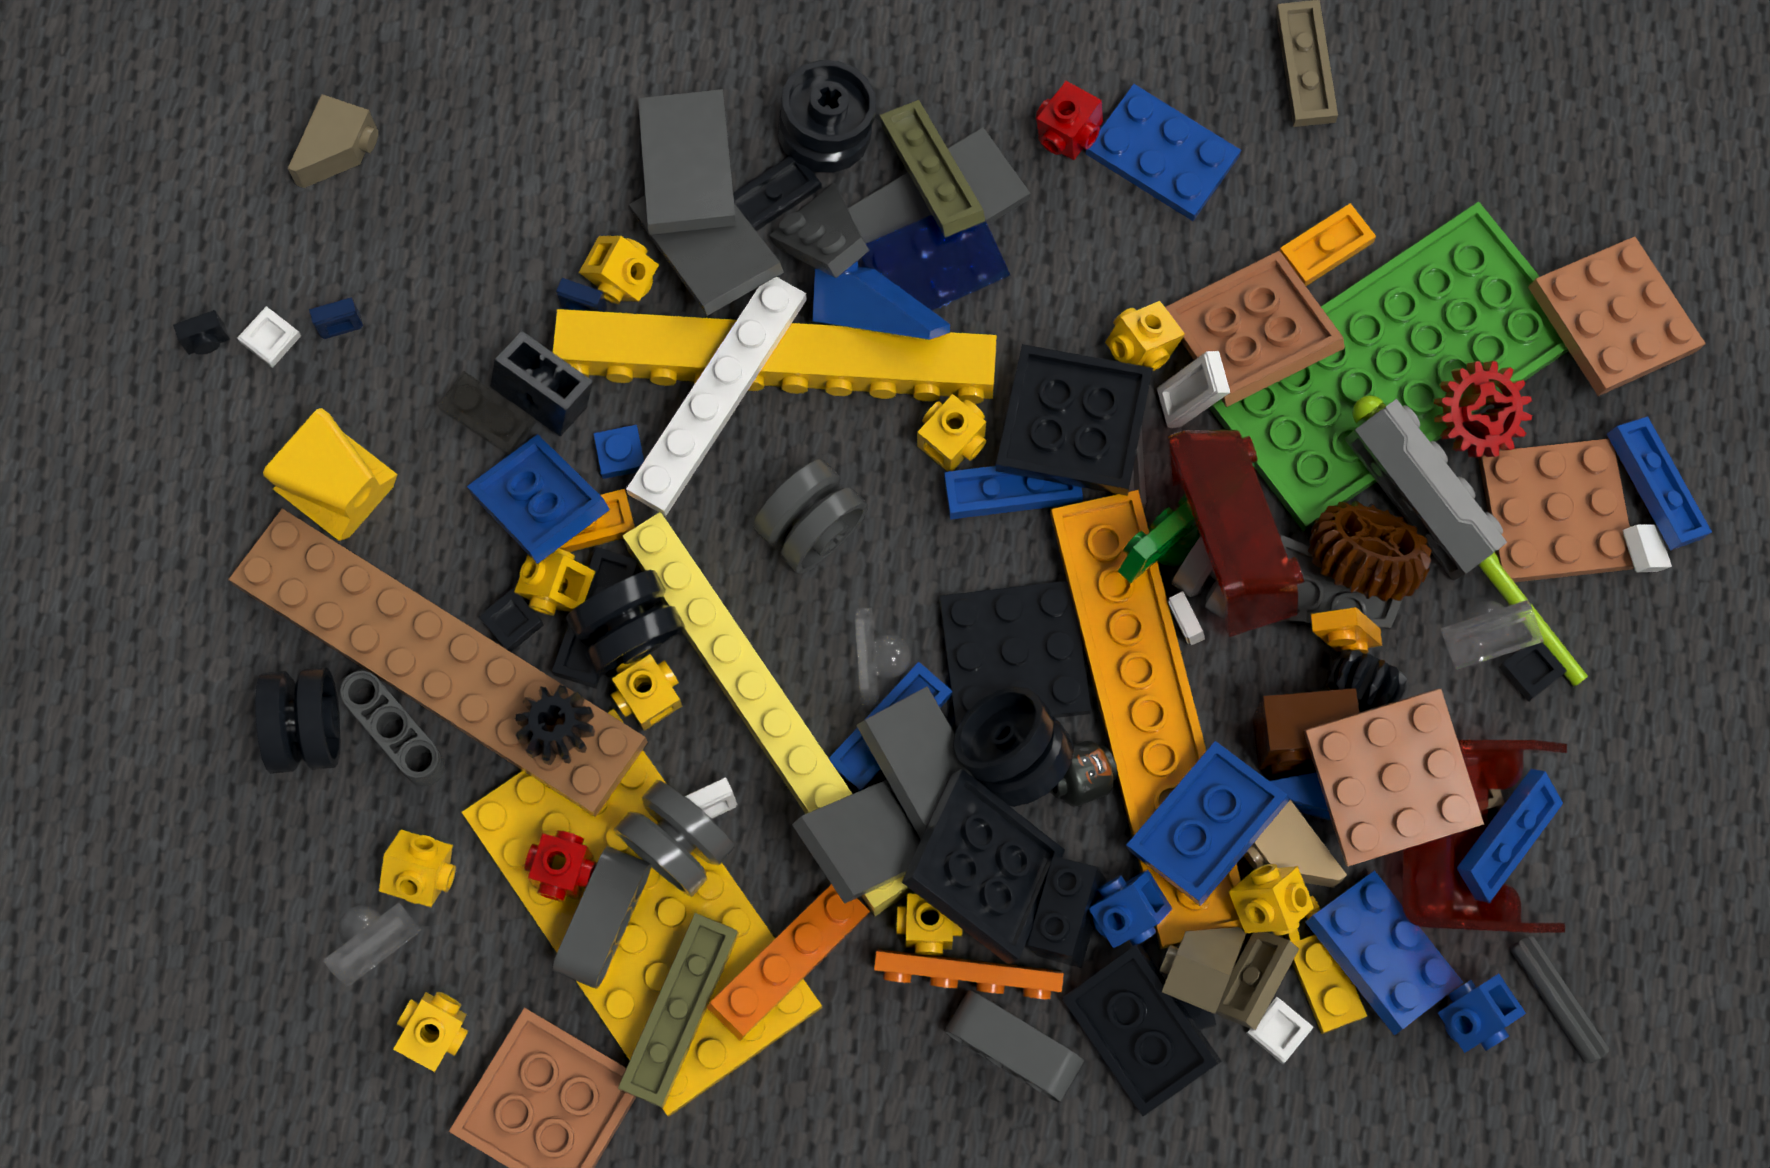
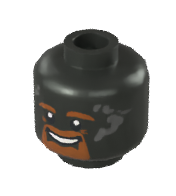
(1088, 776)

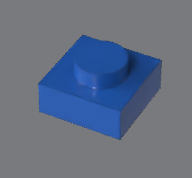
(619, 451)

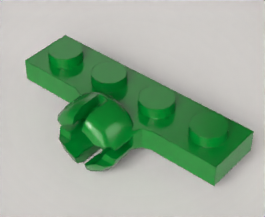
(1168, 541)

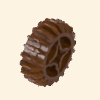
(1369, 551)

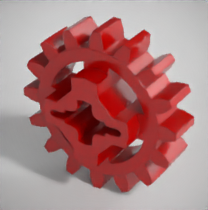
(1479, 389)

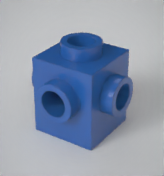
(1129, 909)
(1481, 1013)

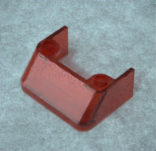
(1235, 526)
(1431, 883)

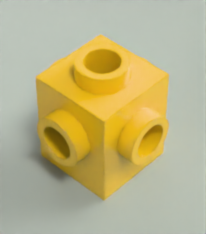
(619, 268)
(1144, 336)
(952, 432)
(554, 582)
(651, 705)
(417, 868)
(1271, 900)
(924, 938)
(419, 1041)

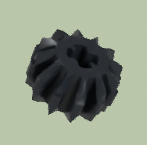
(1373, 678)
(564, 736)

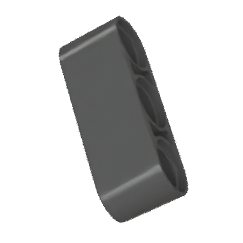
(378, 714)
(601, 917)
(1015, 1045)

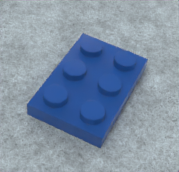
(1163, 152)
(538, 498)
(1207, 823)
(1384, 952)

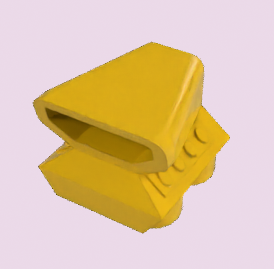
(329, 476)

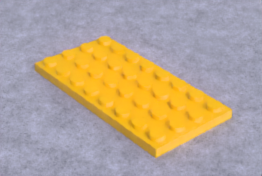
(525, 808)

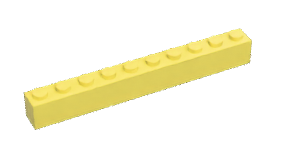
(745, 680)

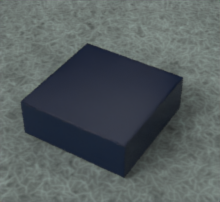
(580, 297)
(336, 318)

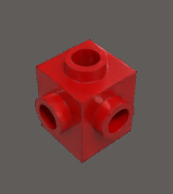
(1069, 121)
(571, 877)

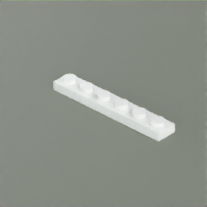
(716, 395)

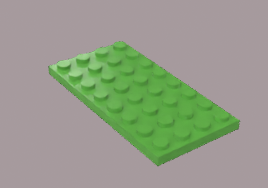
(1403, 331)

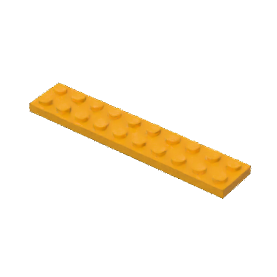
(1137, 682)

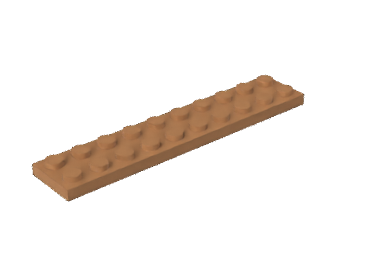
(426, 655)

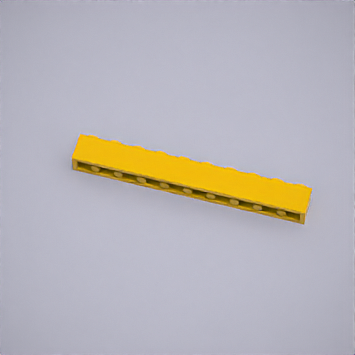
(806, 357)

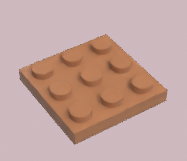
(1616, 315)
(1259, 324)
(1558, 509)
(1393, 777)
(544, 1100)

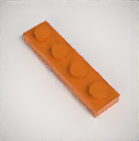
(786, 962)
(988, 975)

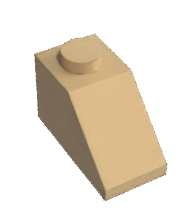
(1293, 843)

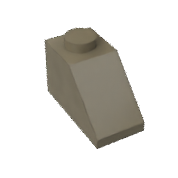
(332, 141)
(1202, 966)

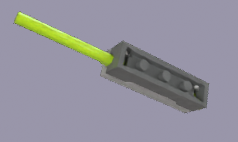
(1438, 503)

